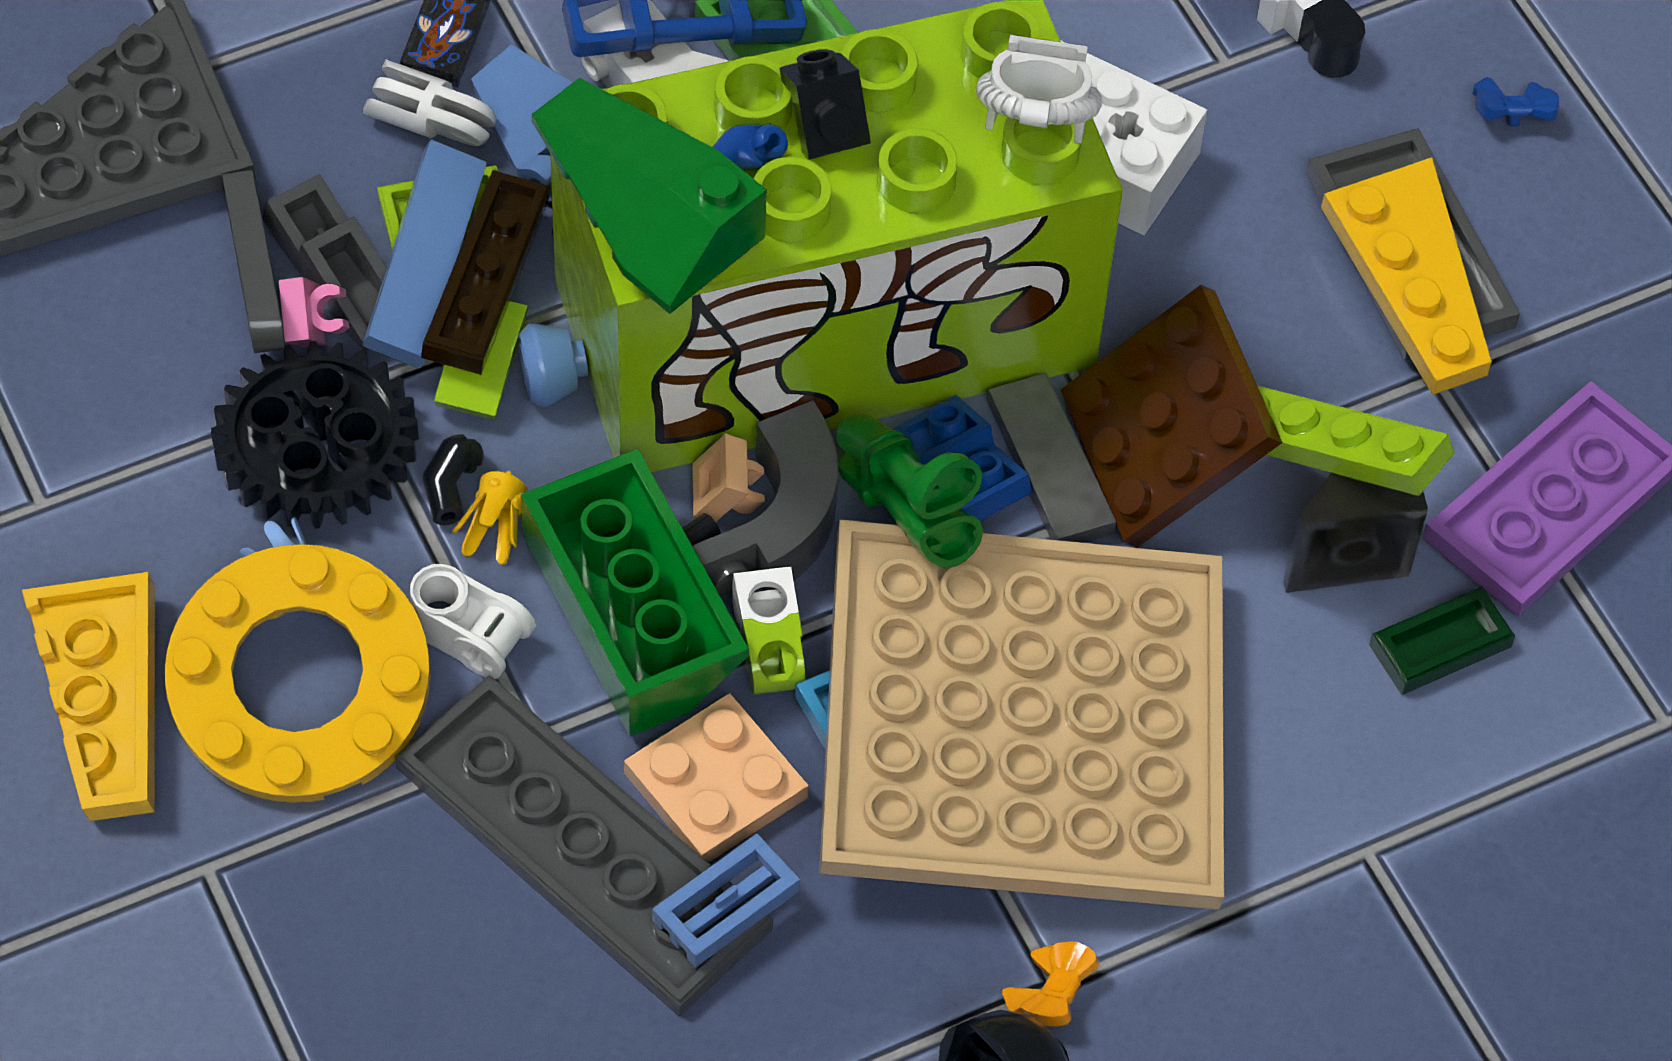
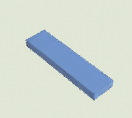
(424, 252)

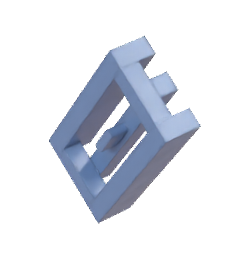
(683, 935)

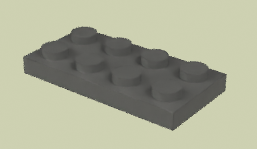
(1370, 159)

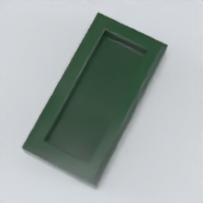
(1441, 640)

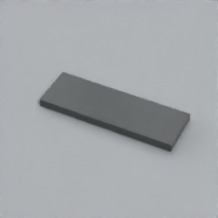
(570, 836)

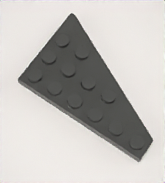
(121, 139)

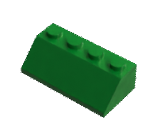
(632, 589)

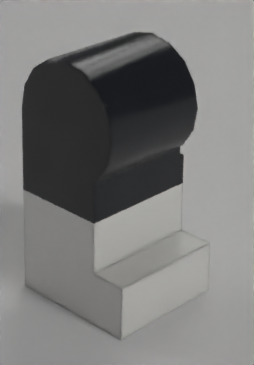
(1324, 28)

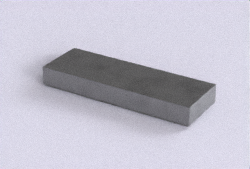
(1052, 456)

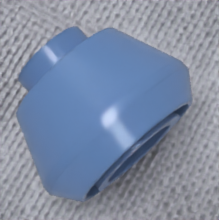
(550, 363)

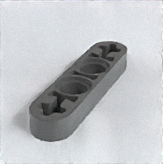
(253, 262)

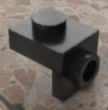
(827, 103)

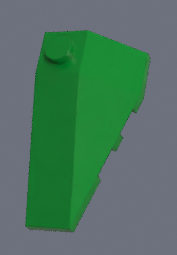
(657, 194)

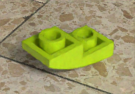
(483, 393)

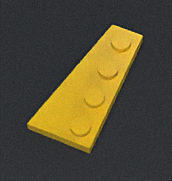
(1412, 265)
(102, 686)

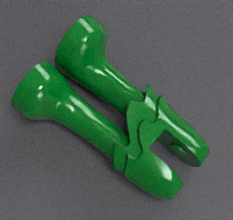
(918, 496)

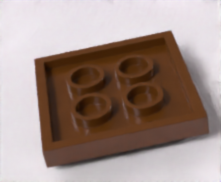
(1170, 416)

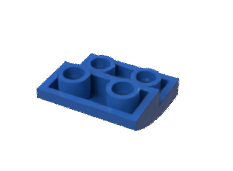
(961, 430)

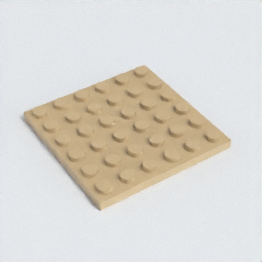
(1026, 719)

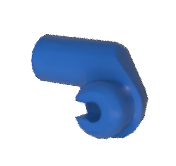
(752, 145)

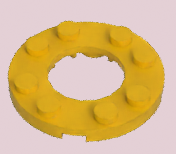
(312, 761)

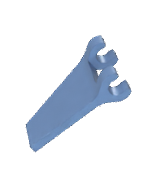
(514, 89)

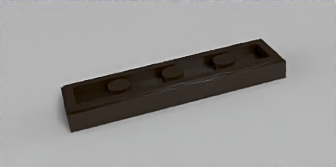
(486, 272)

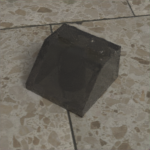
(1354, 535)

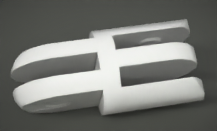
(428, 106)

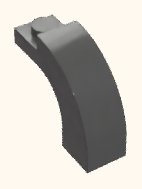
(794, 529)

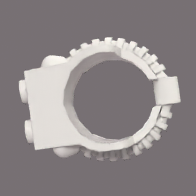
(1040, 85)

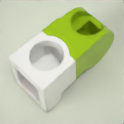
(770, 629)

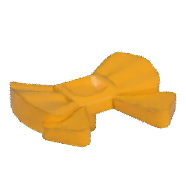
(1066, 966)

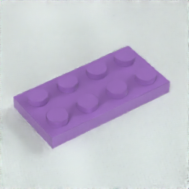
(1552, 498)

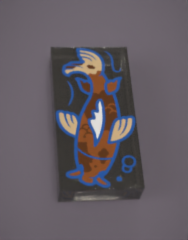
(444, 37)

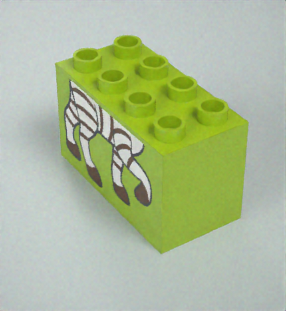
(882, 267)

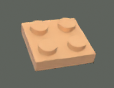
(716, 778)

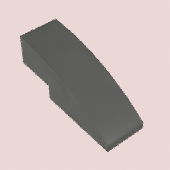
(328, 250)

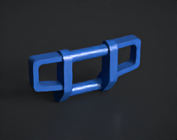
(642, 32)

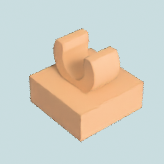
(723, 479)

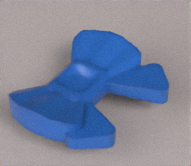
(1535, 102)

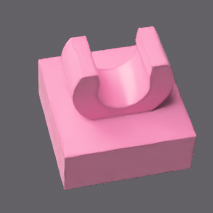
(304, 311)

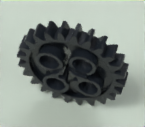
(266, 459)

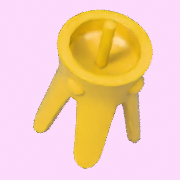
(495, 500)

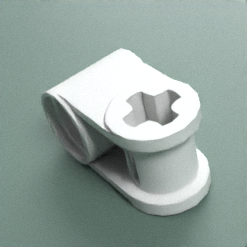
(477, 626)

